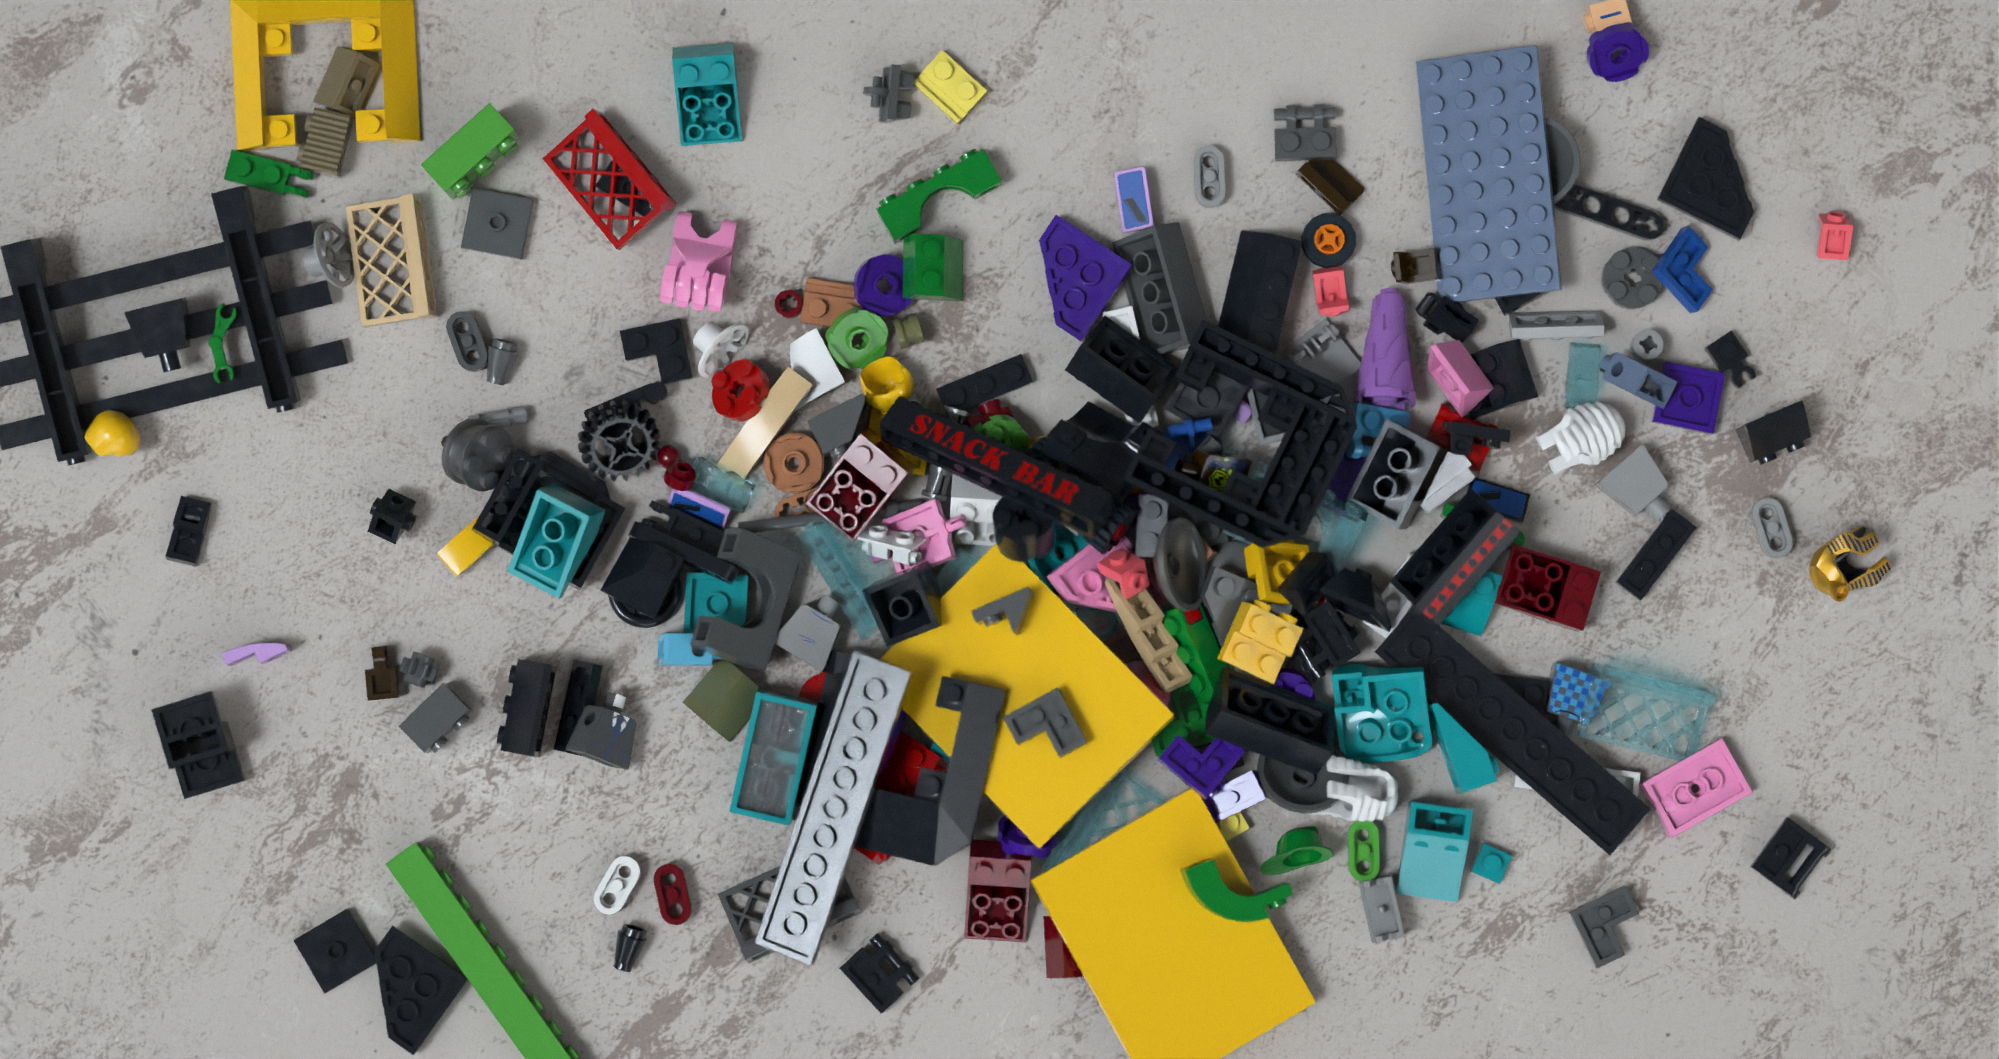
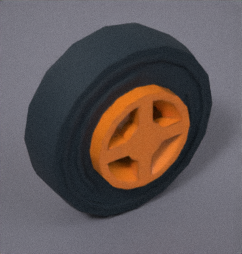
(1337, 234)

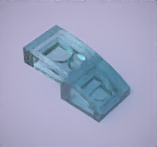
(1582, 374)
(722, 486)

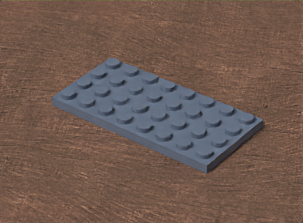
(1489, 174)

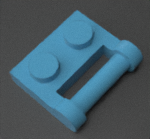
(1370, 422)

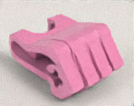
(698, 265)

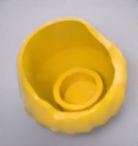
(885, 381)
(113, 434)

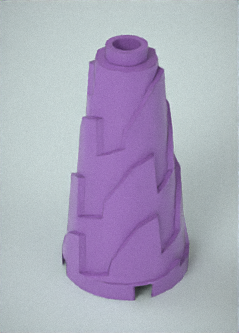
(1386, 367)

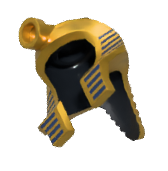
(1834, 575)

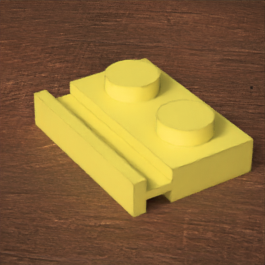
(949, 87)

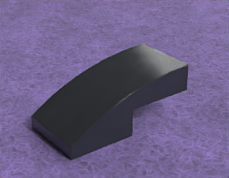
(188, 531)

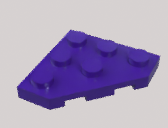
(1079, 276)

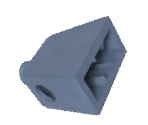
(1631, 375)

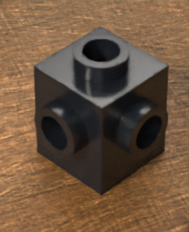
(392, 516)

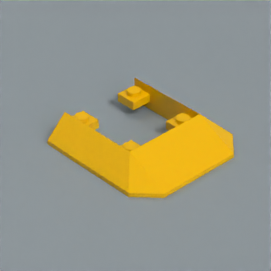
(265, 30)

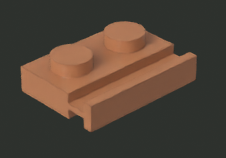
(826, 301)

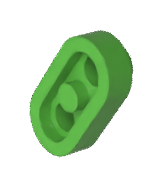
(1363, 850)

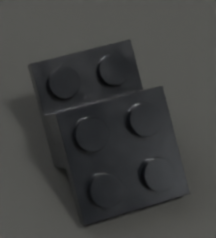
(198, 745)

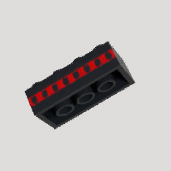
(1455, 557)

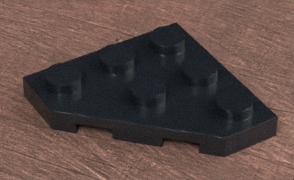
(1708, 182)
(413, 988)

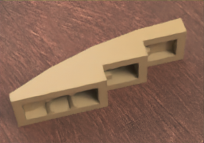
(766, 424)
(1152, 640)

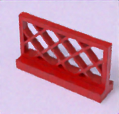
(627, 160)

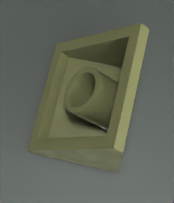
(723, 699)

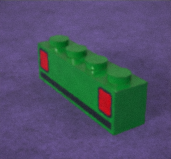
(1196, 649)

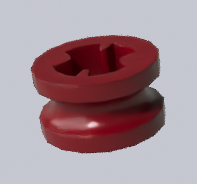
(782, 296)

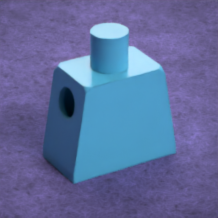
(675, 650)

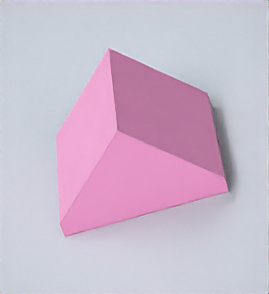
(1458, 375)

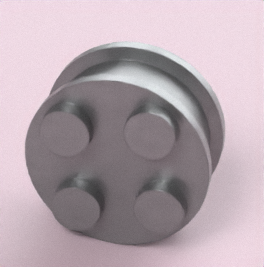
(476, 454)

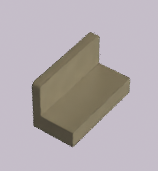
(346, 81)

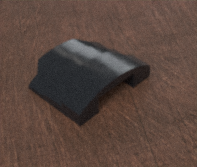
(514, 494)

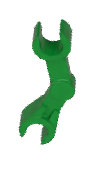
(216, 342)

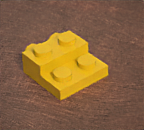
(1272, 567)
(1260, 641)

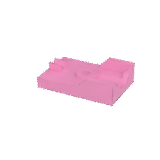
(1718, 782)

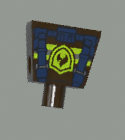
(1213, 467)

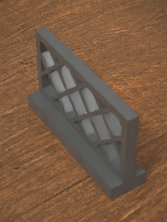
(843, 910)

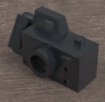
(1446, 317)

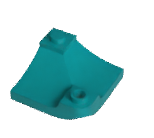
(1380, 712)

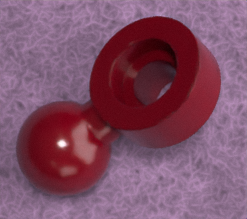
(678, 474)

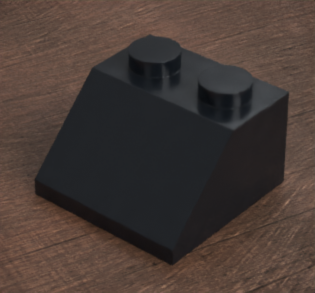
(1775, 432)
(905, 603)

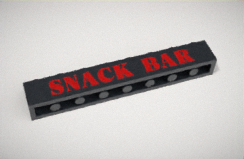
(996, 467)

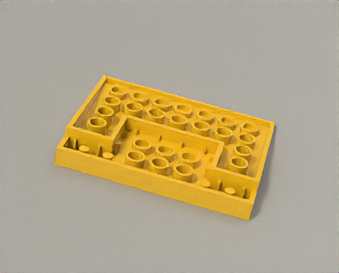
(1049, 652)
(1153, 956)

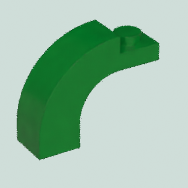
(1213, 895)

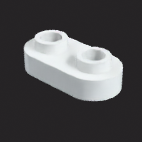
(616, 884)

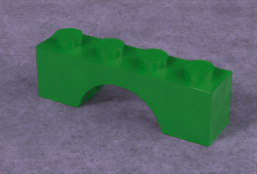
(972, 176)

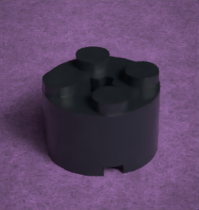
(1022, 532)

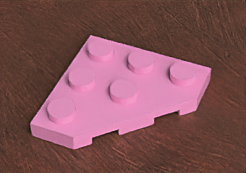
(1082, 584)

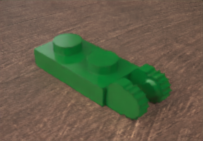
(265, 174)

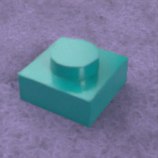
(1491, 863)

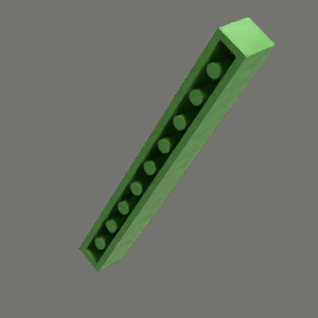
(476, 956)

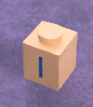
(1605, 14)

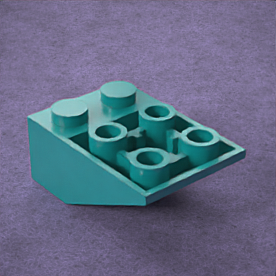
(707, 94)
(1433, 851)

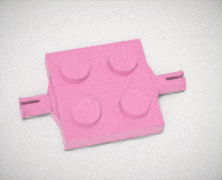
(928, 523)

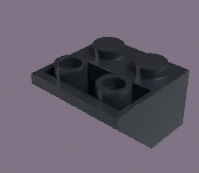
(1508, 373)

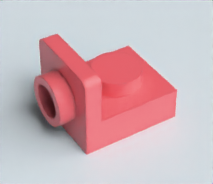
(1834, 236)

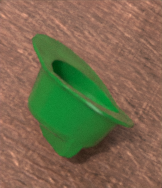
(1295, 850)

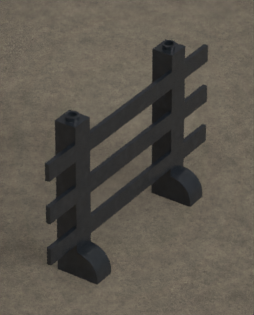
(257, 310)

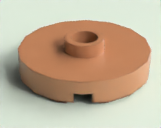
(789, 447)

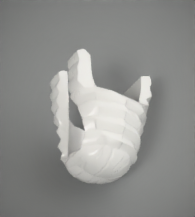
(1584, 436)
(1367, 796)

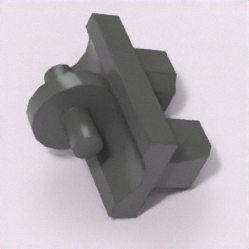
(885, 94)

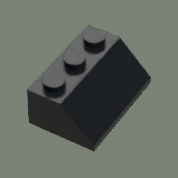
(1122, 369)
(1397, 474)
(527, 708)

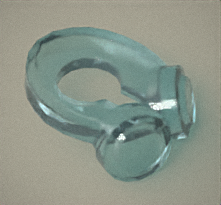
(1087, 613)

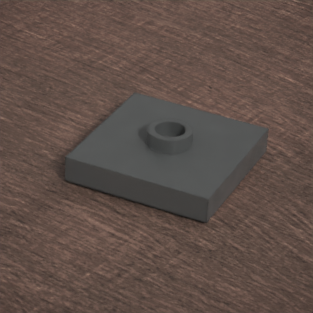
(497, 223)

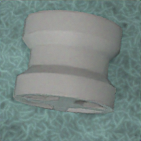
(1642, 348)

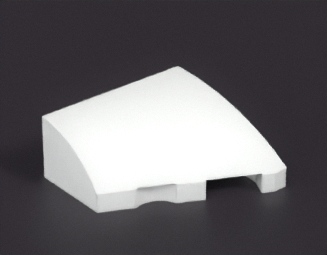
(815, 364)

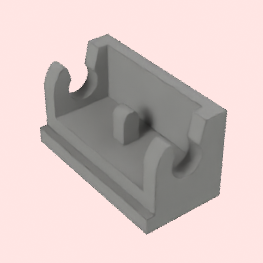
(1381, 909)

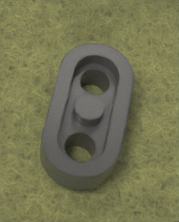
(467, 342)

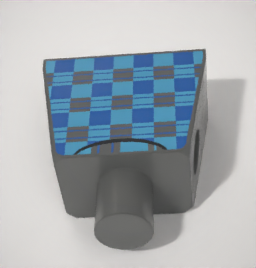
(1568, 695)

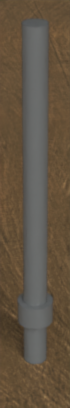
(890, 509)

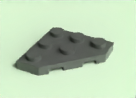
(1223, 597)

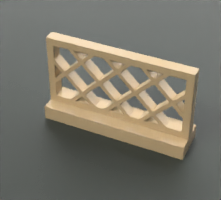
(416, 254)

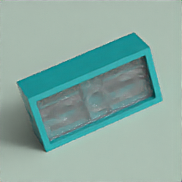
(774, 756)

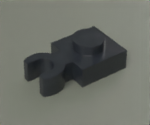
(1728, 354)

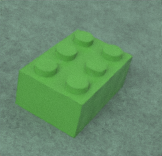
(471, 152)

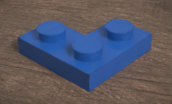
(1677, 270)

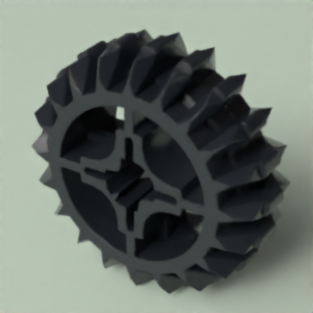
(637, 452)

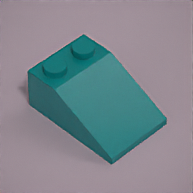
(555, 539)
(1463, 755)

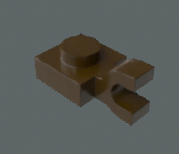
(382, 680)

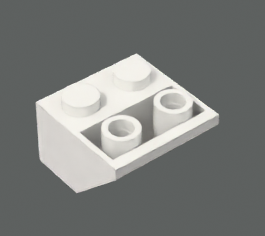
(977, 507)

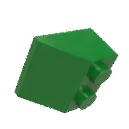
(932, 267)

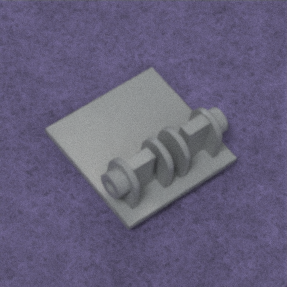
(1323, 353)

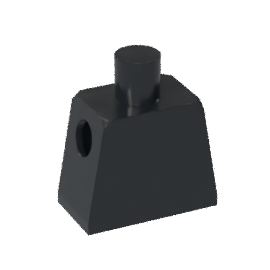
(162, 331)

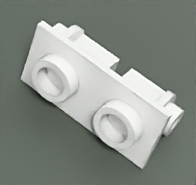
(880, 540)

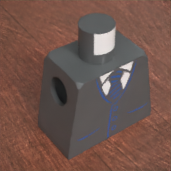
(605, 734)

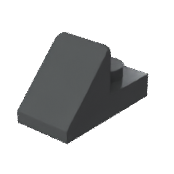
(1013, 605)

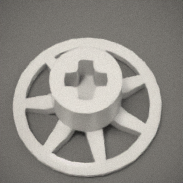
(715, 344)

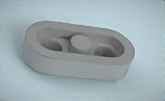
(1209, 177)
(1773, 527)

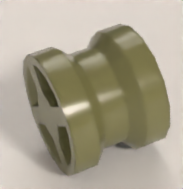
(908, 330)

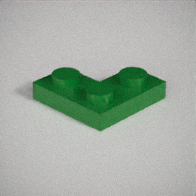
(1188, 726)

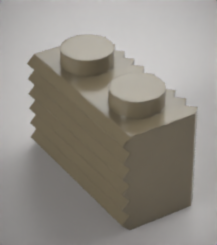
(325, 142)

